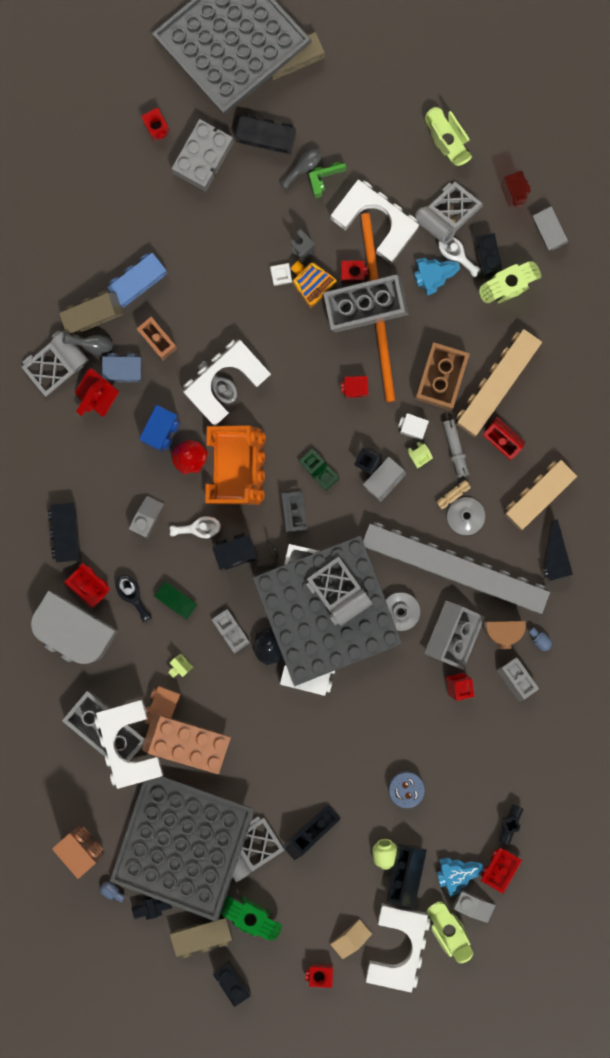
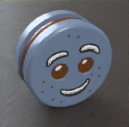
(406, 789)

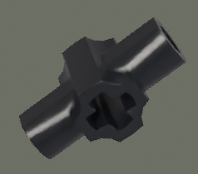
(507, 834)
(150, 908)

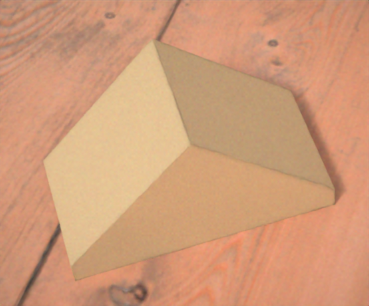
(351, 939)

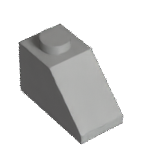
(146, 517)
(473, 906)

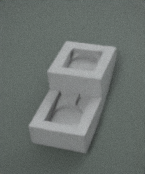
(230, 631)

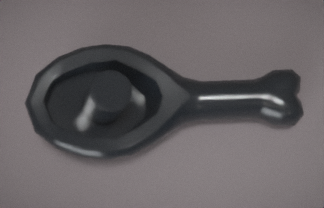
(129, 591)

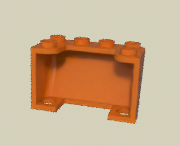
(237, 465)

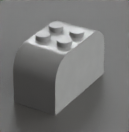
(71, 630)

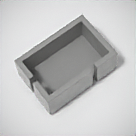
(201, 153)

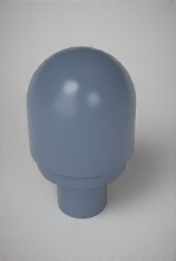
(540, 639)
(111, 891)

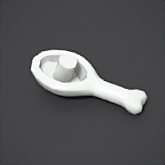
(454, 251)
(203, 527)

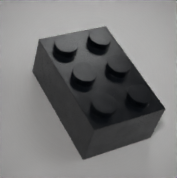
(234, 552)

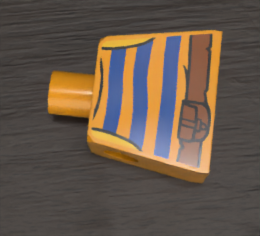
(312, 282)

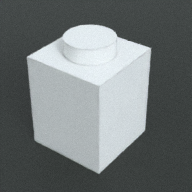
(413, 426)

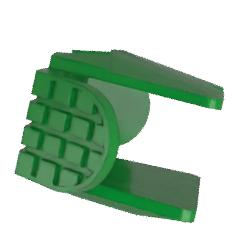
(263, 927)

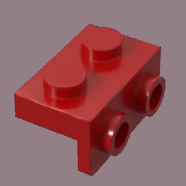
(87, 586)
(501, 870)

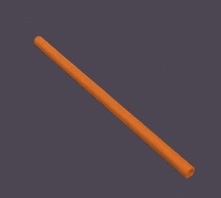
(380, 326)

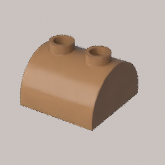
(504, 632)

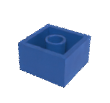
(159, 429)

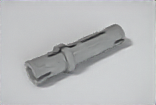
(456, 449)

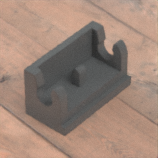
(304, 247)
(294, 511)

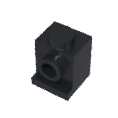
(368, 460)

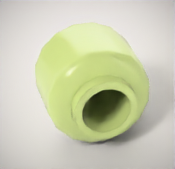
(384, 853)

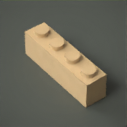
(540, 495)

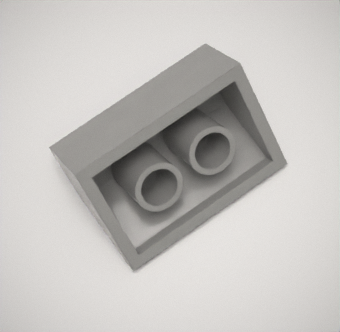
(454, 635)

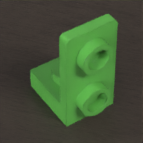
(319, 172)

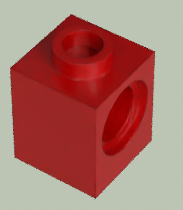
(155, 116)
(346, 277)
(355, 387)
(460, 686)
(326, 982)

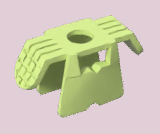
(439, 126)
(497, 285)
(459, 942)

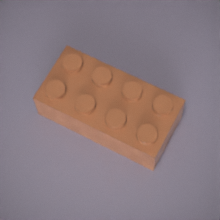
(186, 743)
(79, 851)

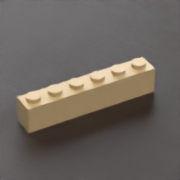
(499, 382)

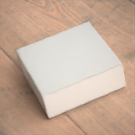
(281, 274)

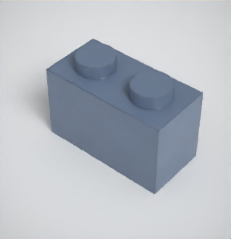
(122, 368)

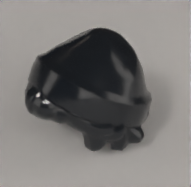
(266, 647)

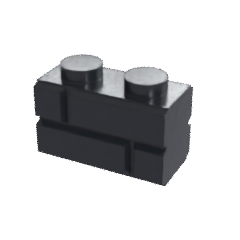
(488, 254)
(232, 983)

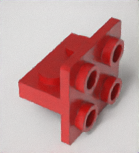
(95, 394)

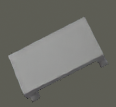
(550, 229)
(384, 479)
(517, 679)

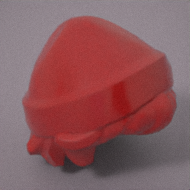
(189, 456)

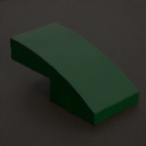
(319, 469)
(175, 600)

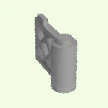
(436, 221)
(69, 355)
(347, 606)
(244, 866)

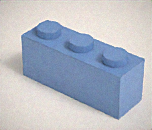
(137, 279)

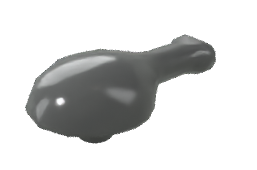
(306, 162)
(95, 344)

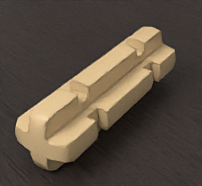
(453, 494)

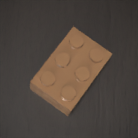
(442, 376)

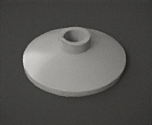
(457, 521)
(411, 610)

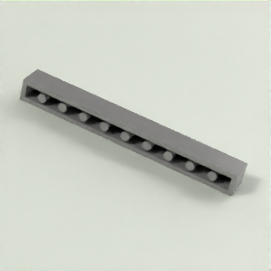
(456, 569)

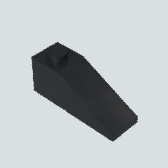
(556, 559)
(311, 832)

